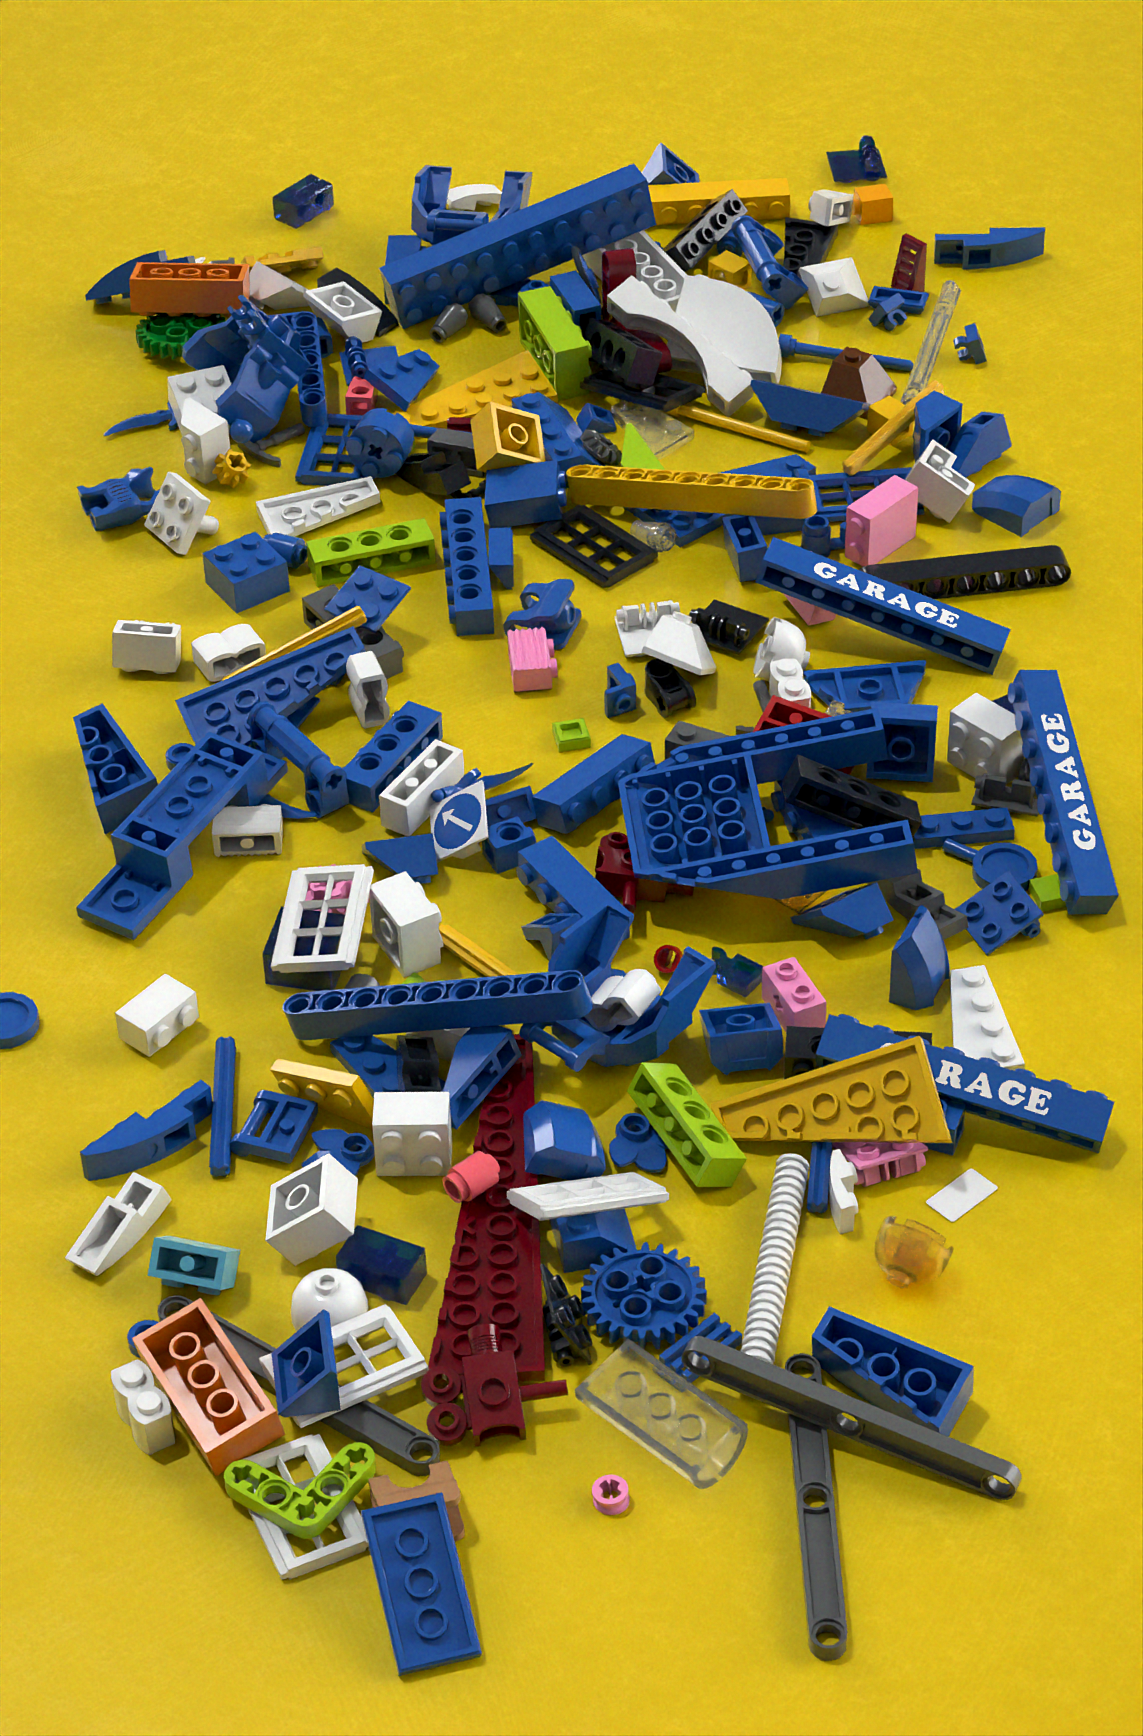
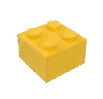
(506, 437)

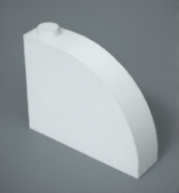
(733, 324)

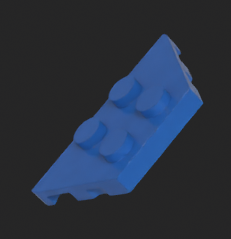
(867, 683)

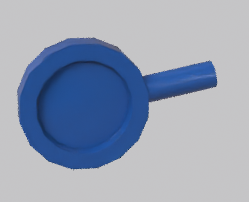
(995, 860)
(17, 1019)

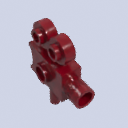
(616, 874)
(488, 1391)

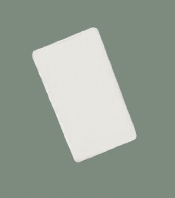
(961, 1195)

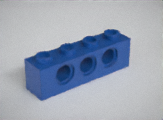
(390, 753)

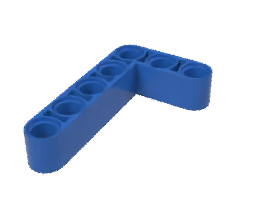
(311, 383)

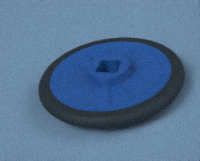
(586, 273)

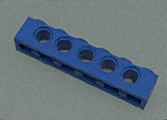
(466, 567)

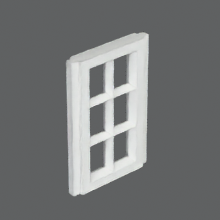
(350, 931)
(587, 1195)
(377, 1381)
(275, 1537)

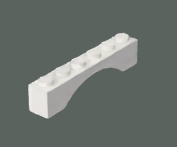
(640, 309)

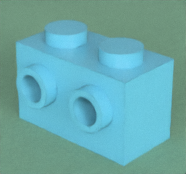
(193, 1263)

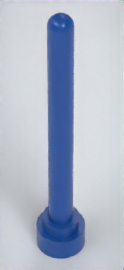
(790, 347)

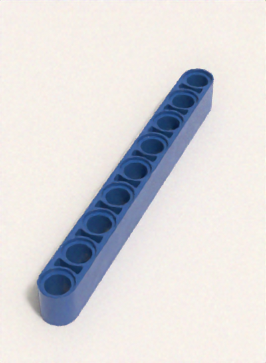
(438, 1005)

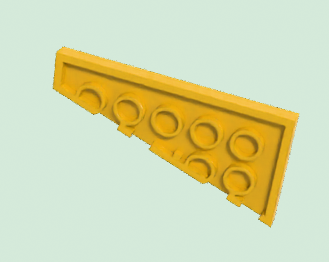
(495, 384)
(862, 1099)

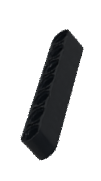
(978, 572)

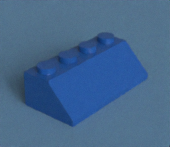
(558, 430)

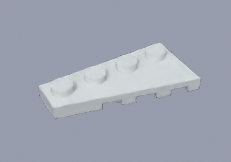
(316, 507)
(979, 1020)

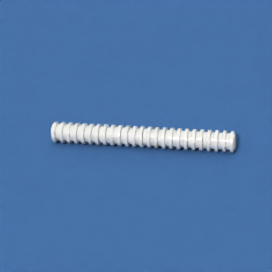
(775, 1258)

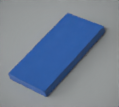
(420, 1584)

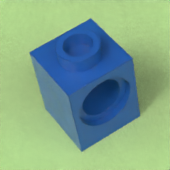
(504, 843)

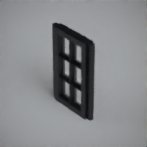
(664, 395)
(642, 552)

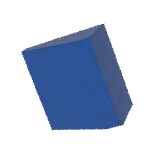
(595, 419)

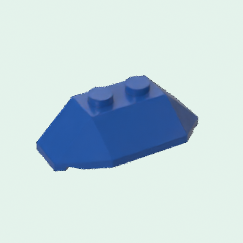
(806, 408)

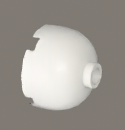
(782, 642)
(328, 1290)

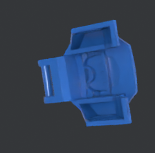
(430, 197)
(590, 949)

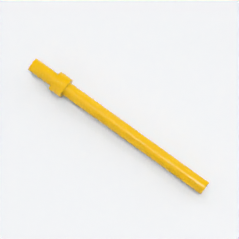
(741, 427)

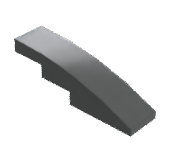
(909, 893)

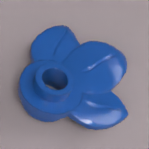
(638, 1143)
(348, 1149)

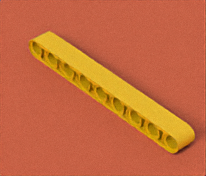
(692, 491)

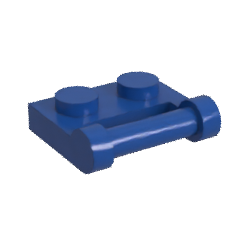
(283, 1131)

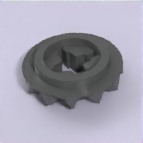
(601, 447)

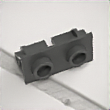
(993, 793)

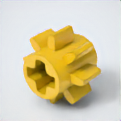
(231, 468)

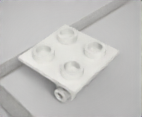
(636, 627)

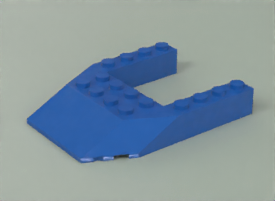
(704, 822)

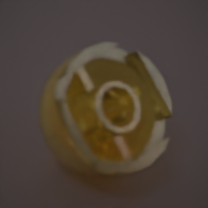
(910, 1253)

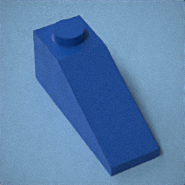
(477, 1066)

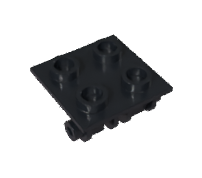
(727, 625)
(564, 1321)

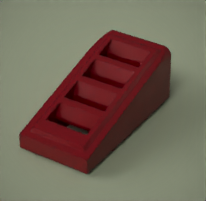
(901, 277)

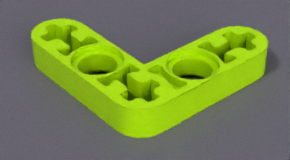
(299, 1501)

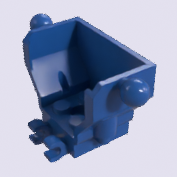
(261, 363)

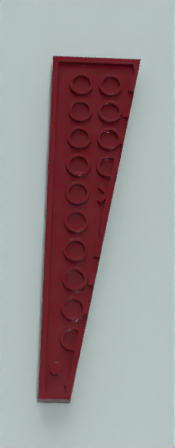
(497, 1245)

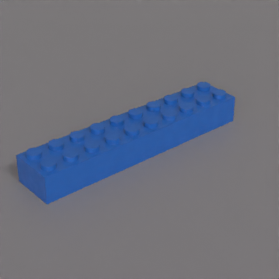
(518, 245)

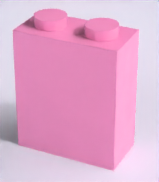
(881, 521)

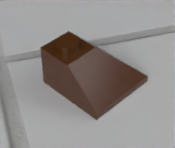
(858, 378)

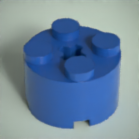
(380, 443)

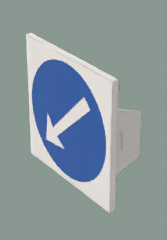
(459, 823)

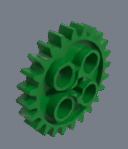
(168, 334)

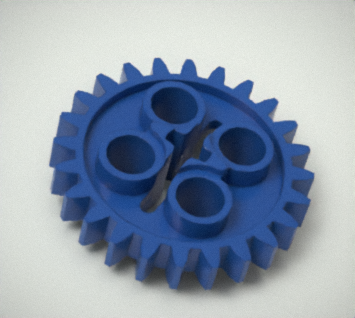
(643, 1295)

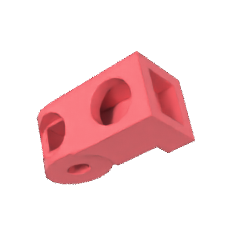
(360, 397)

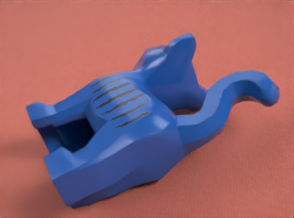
(117, 500)

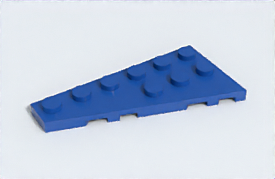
(694, 525)
(282, 682)

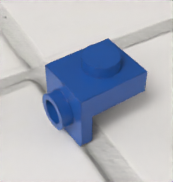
(620, 691)

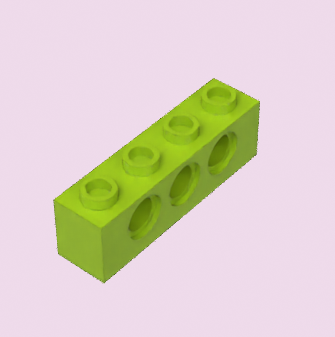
(378, 549)
(686, 1125)

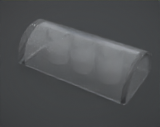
(665, 1414)

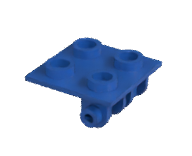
(357, 360)
(1001, 913)

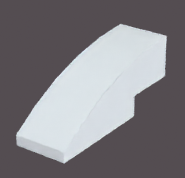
(119, 1224)

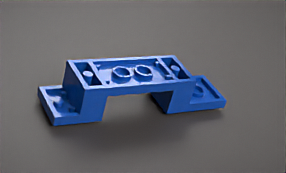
(155, 837)

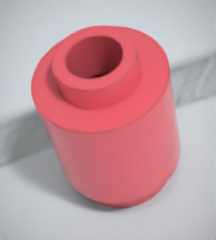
(471, 1177)

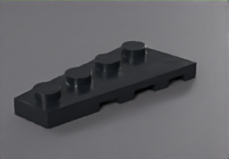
(806, 243)

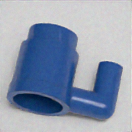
(817, 536)

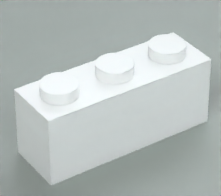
(408, 798)

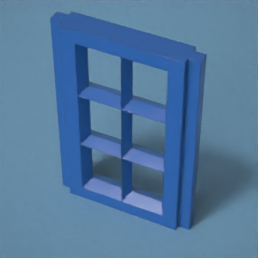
(312, 455)
(845, 481)

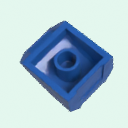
(1016, 502)
(918, 963)
(742, 1037)
(561, 1142)

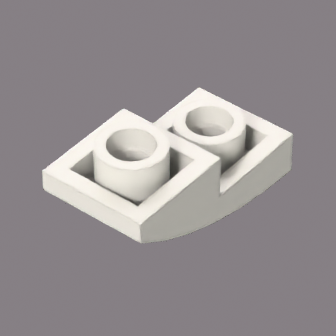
(468, 195)
(841, 1195)

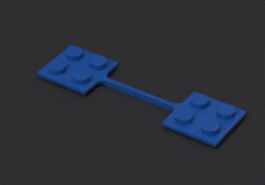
(377, 598)

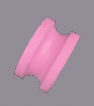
(610, 1483)

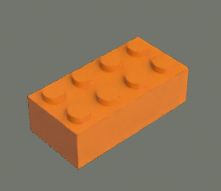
(188, 288)
(209, 1386)

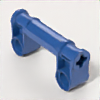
(760, 247)
(280, 738)

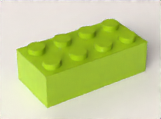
(554, 341)

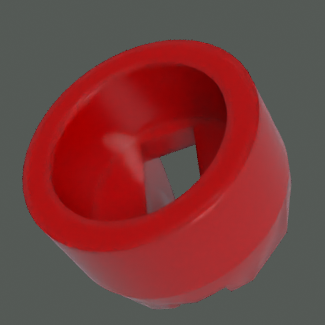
(663, 957)

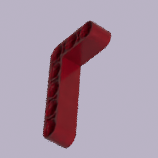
(616, 268)

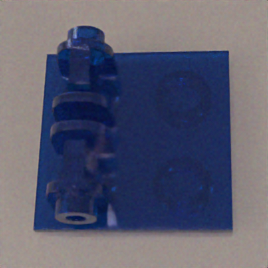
(857, 164)

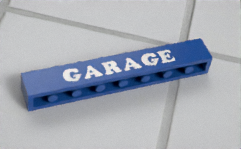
(882, 605)
(1062, 792)
(985, 1087)

